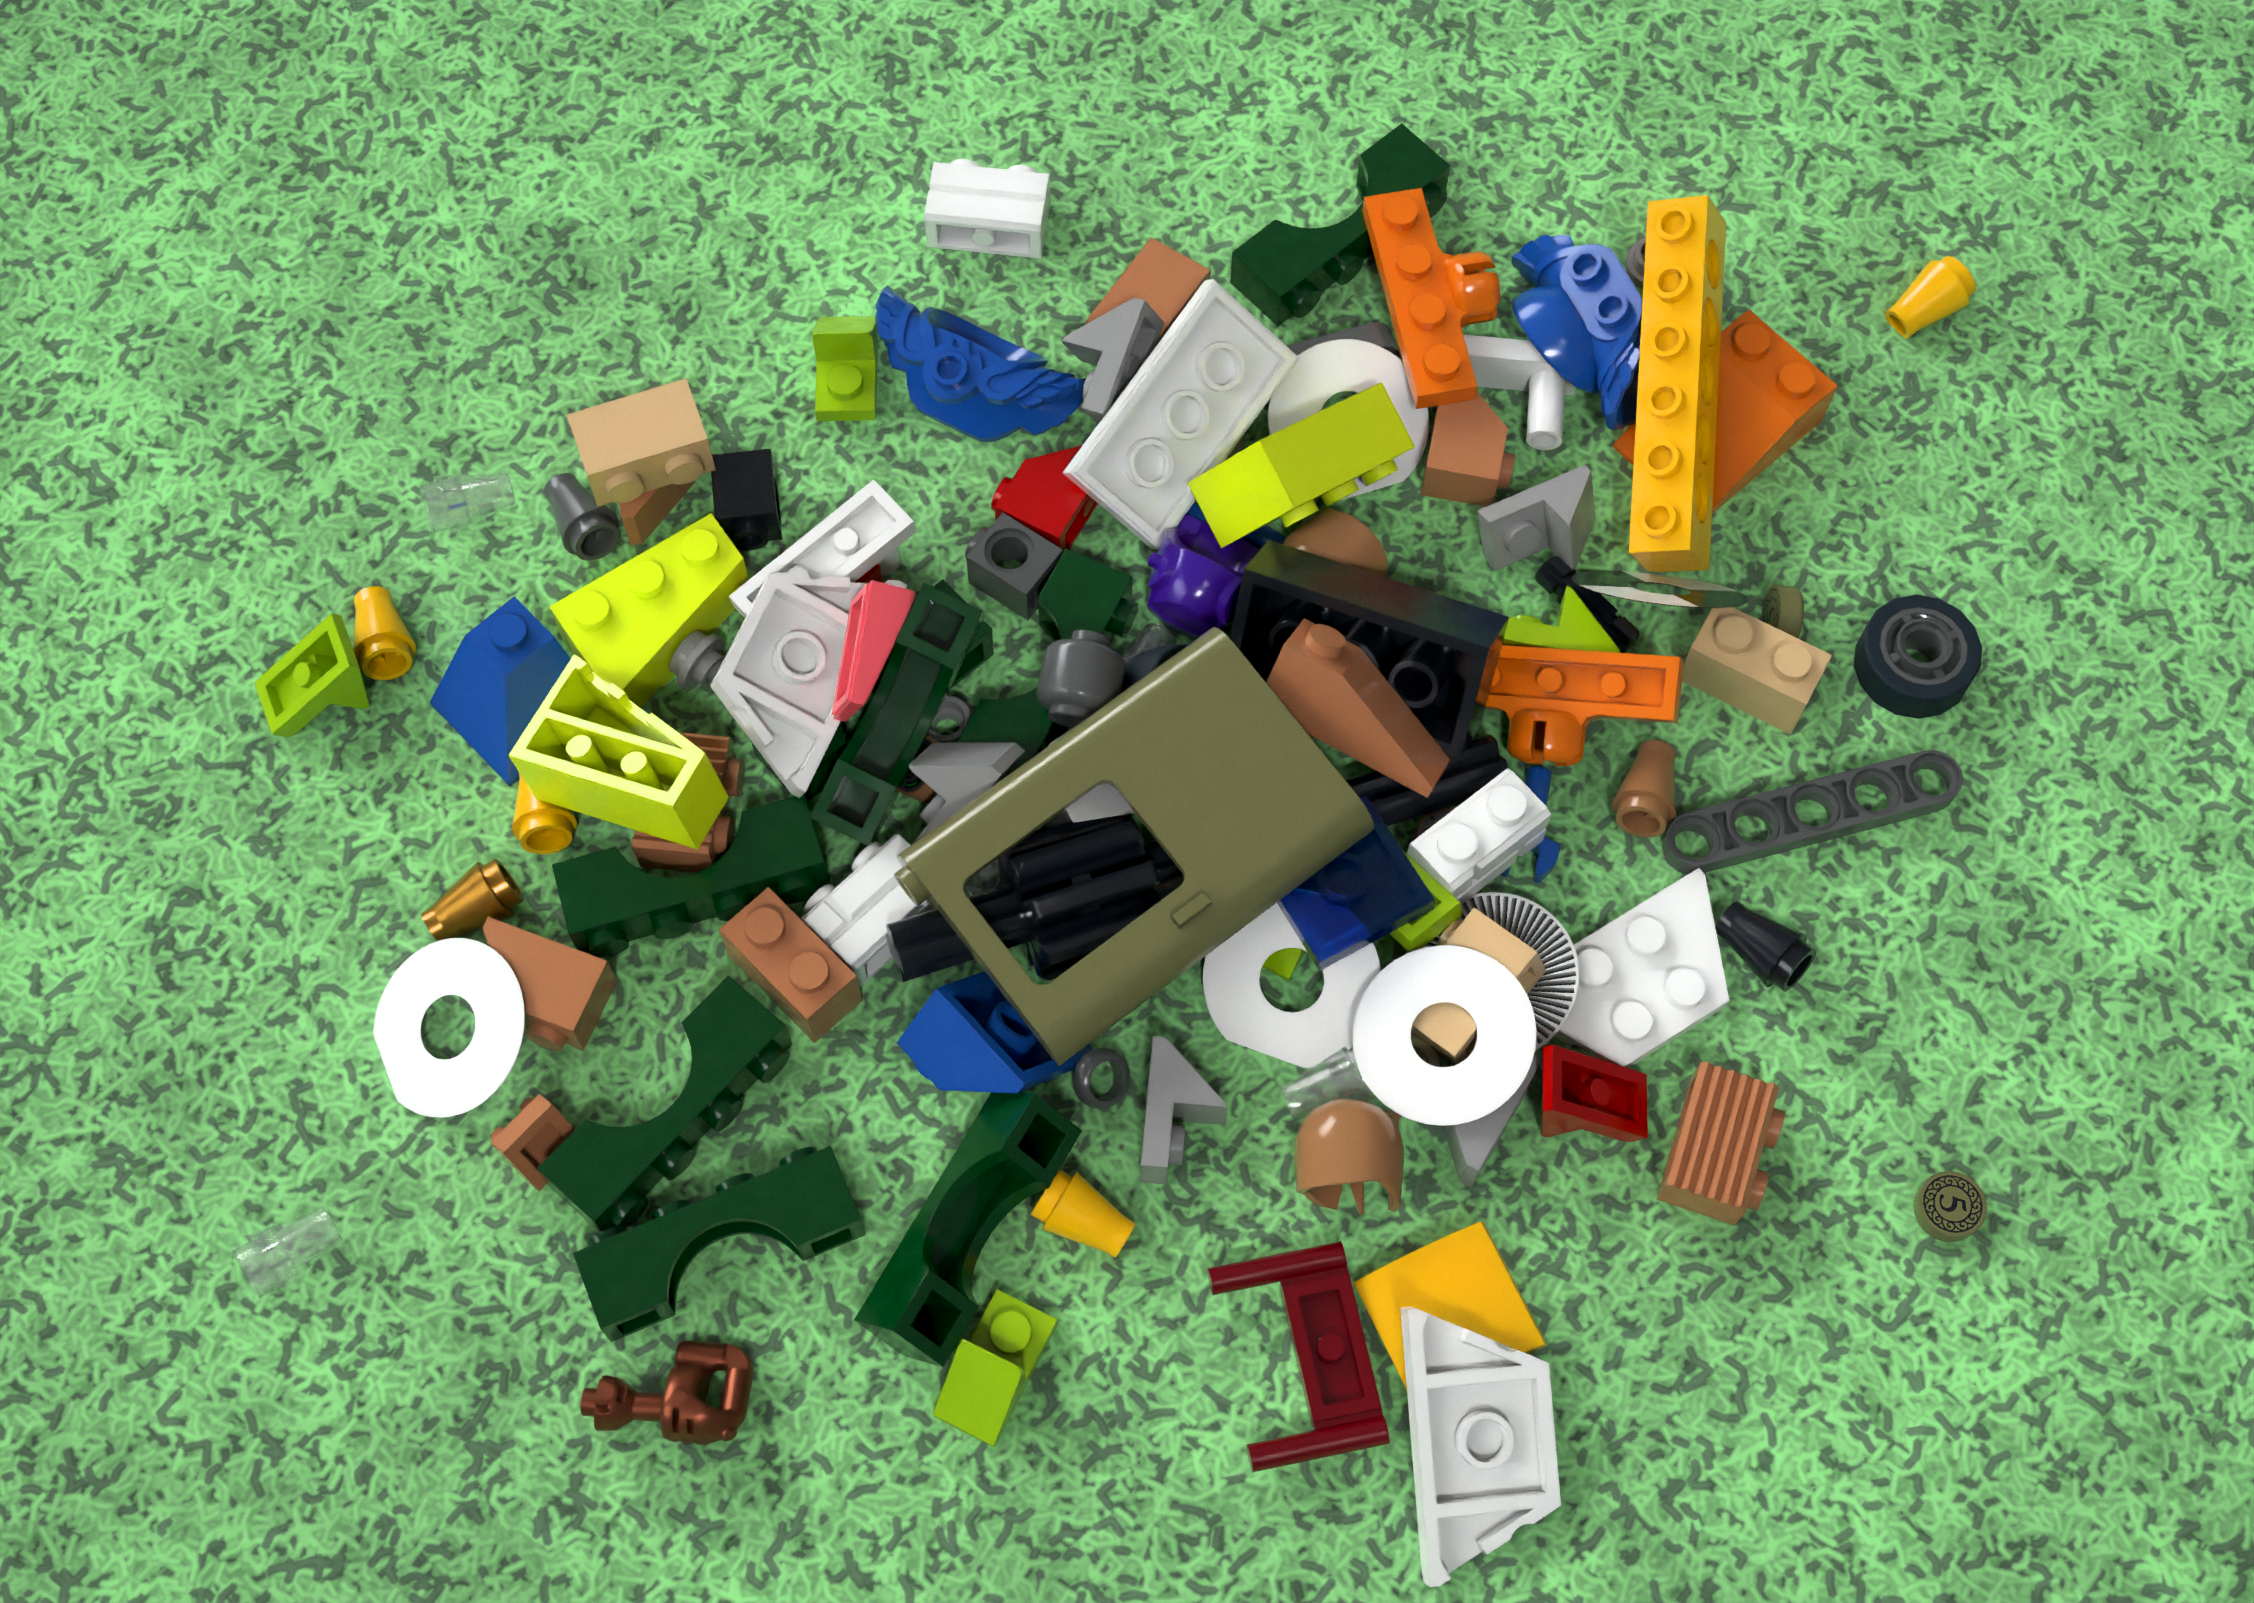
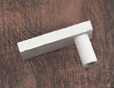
(1520, 367)
(843, 544)

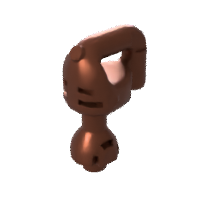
(682, 1405)

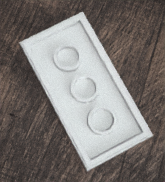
(1181, 413)

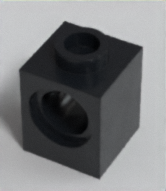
(747, 498)

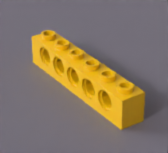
(1678, 385)

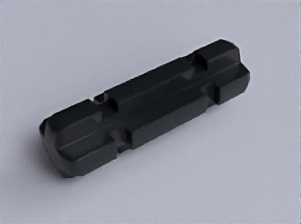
(1556, 575)

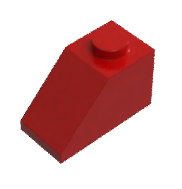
(1046, 498)

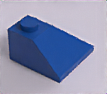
(499, 683)
(978, 1042)

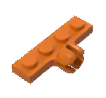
(1429, 296)
(1560, 691)

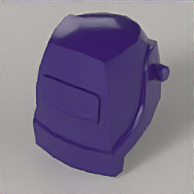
(1195, 579)

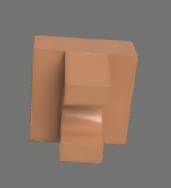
(532, 1138)

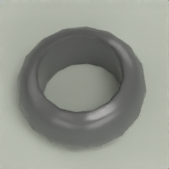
(1082, 1075)

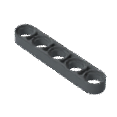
(1833, 792)

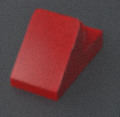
(1591, 1096)

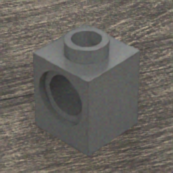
(1007, 541)

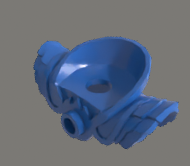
(1583, 319)
(972, 375)

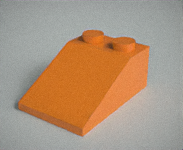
(1764, 404)

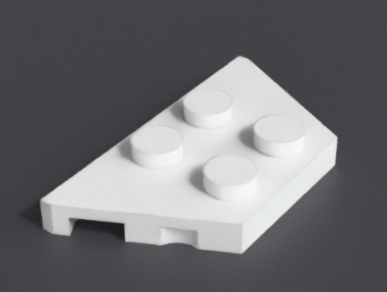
(786, 671)
(1648, 976)
(1476, 1441)

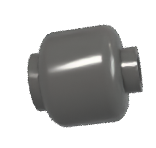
(1079, 677)

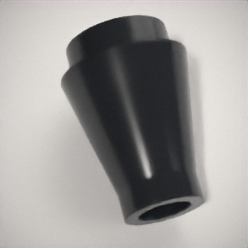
(1768, 947)

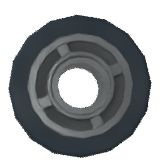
(1902, 682)

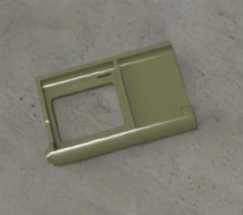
(1217, 783)

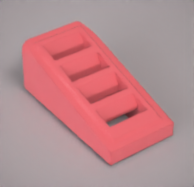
(870, 635)

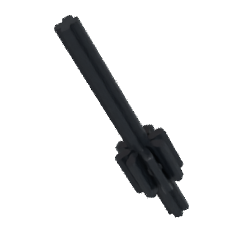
(1094, 877)

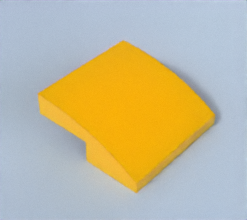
(1456, 1281)

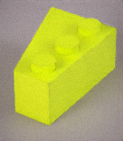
(1302, 463)
(645, 608)
(616, 761)

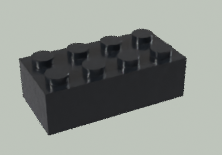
(1423, 643)

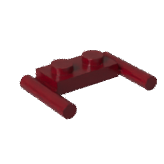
(1327, 1350)

